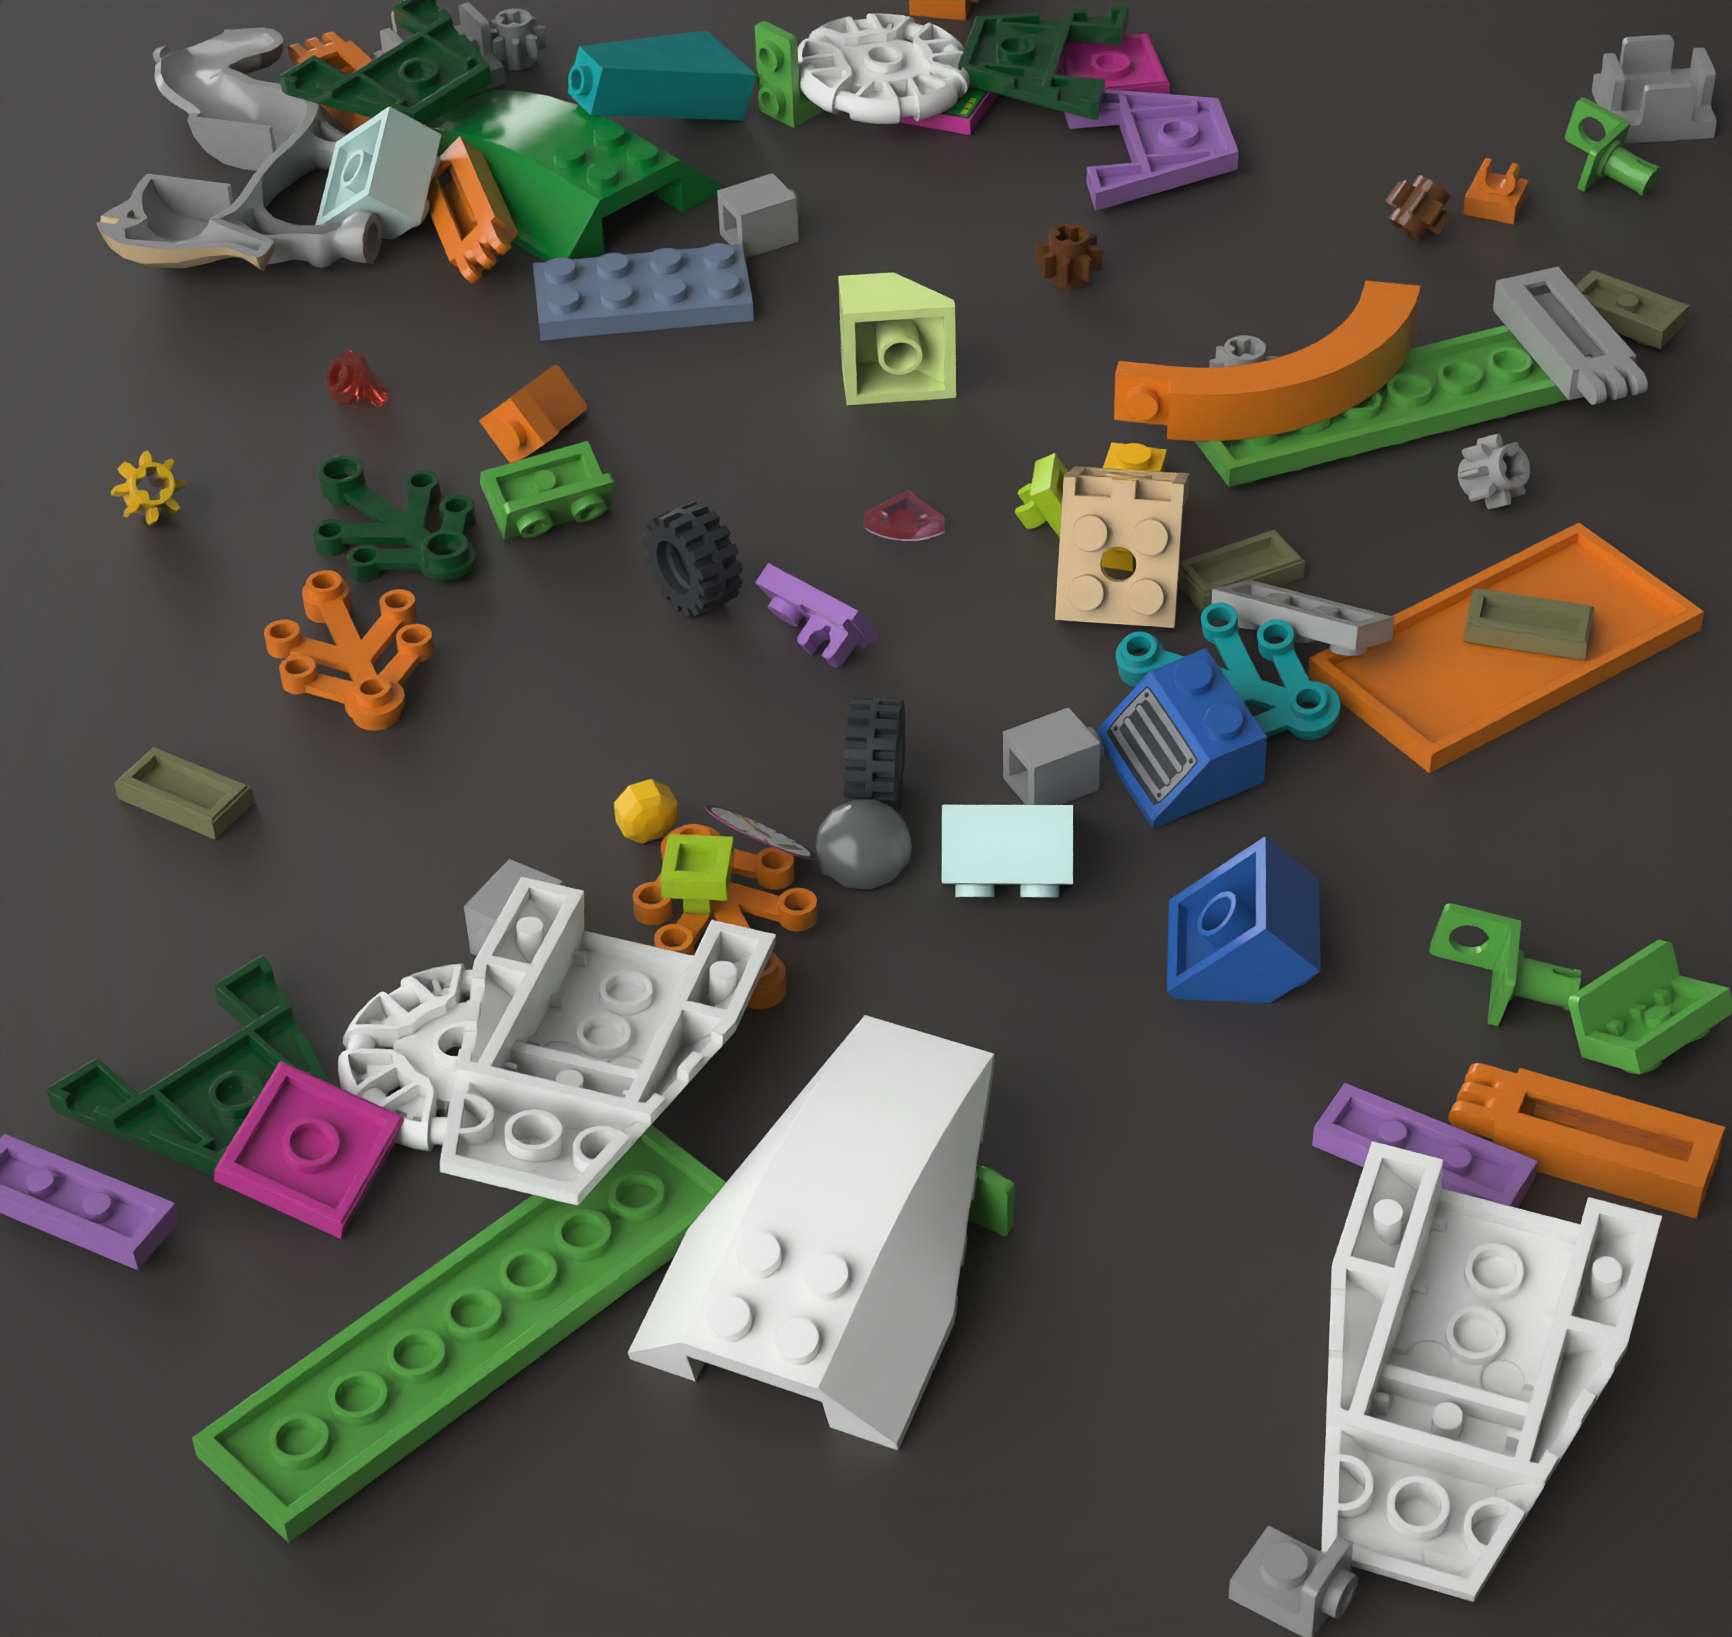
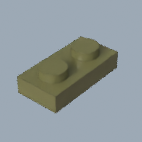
(1634, 310)

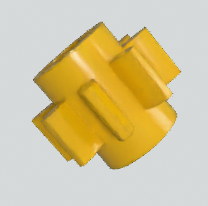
(139, 500)

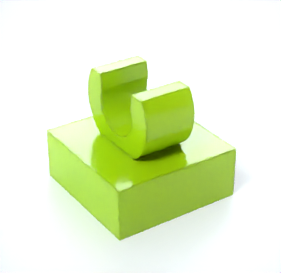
(1043, 495)
(697, 870)

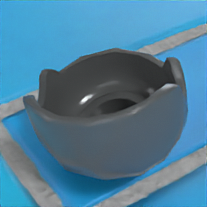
(863, 844)

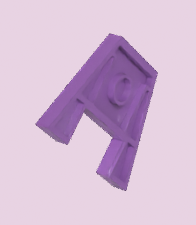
(1168, 142)

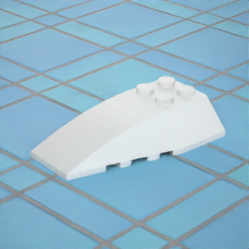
(640, 1024)
(838, 1236)
(1463, 1364)

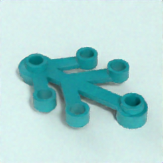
(1283, 702)

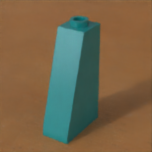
(662, 78)

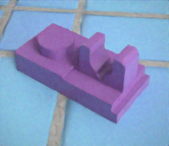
(824, 616)

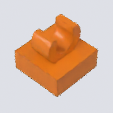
(1496, 195)

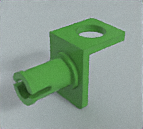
(1608, 155)
(1501, 953)

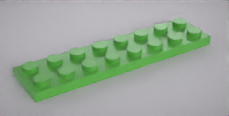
(1431, 393)
(452, 1337)

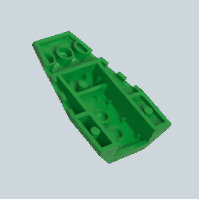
(566, 168)

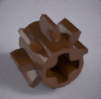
(1419, 208)
(1069, 256)

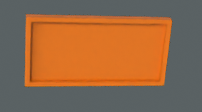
(1453, 696)

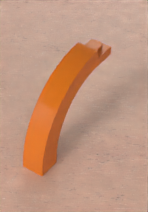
(1282, 391)

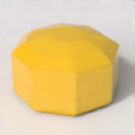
(646, 811)

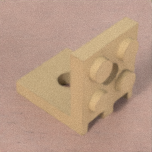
(1129, 511)

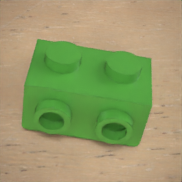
(547, 491)
(1645, 1011)

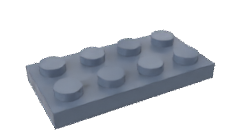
(642, 291)

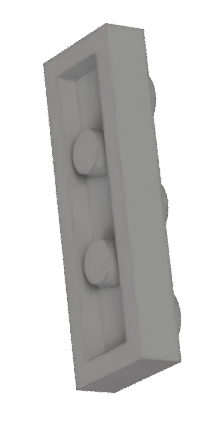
(1313, 619)

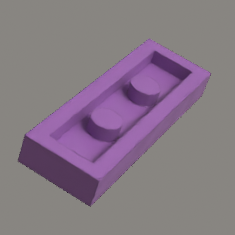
(1469, 1162)
(82, 1204)

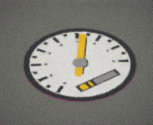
(760, 832)

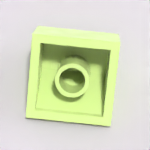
(895, 340)

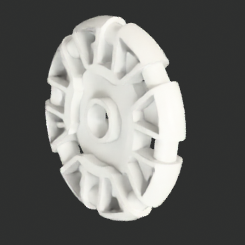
(877, 72)
(420, 1025)

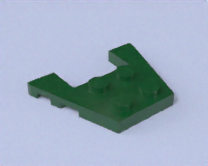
(1025, 56)
(415, 77)
(205, 1102)

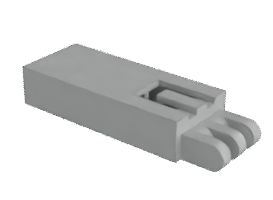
(1568, 337)

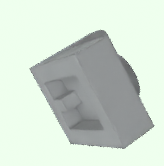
(1295, 1582)

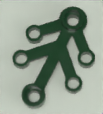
(438, 555)

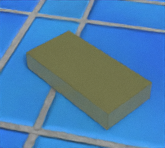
(1259, 558)
(1528, 624)
(184, 793)

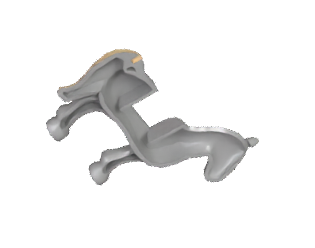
(248, 128)

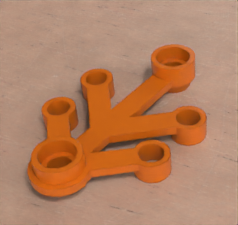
(369, 698)
(689, 928)

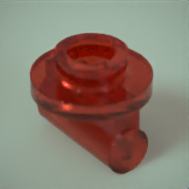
(353, 379)

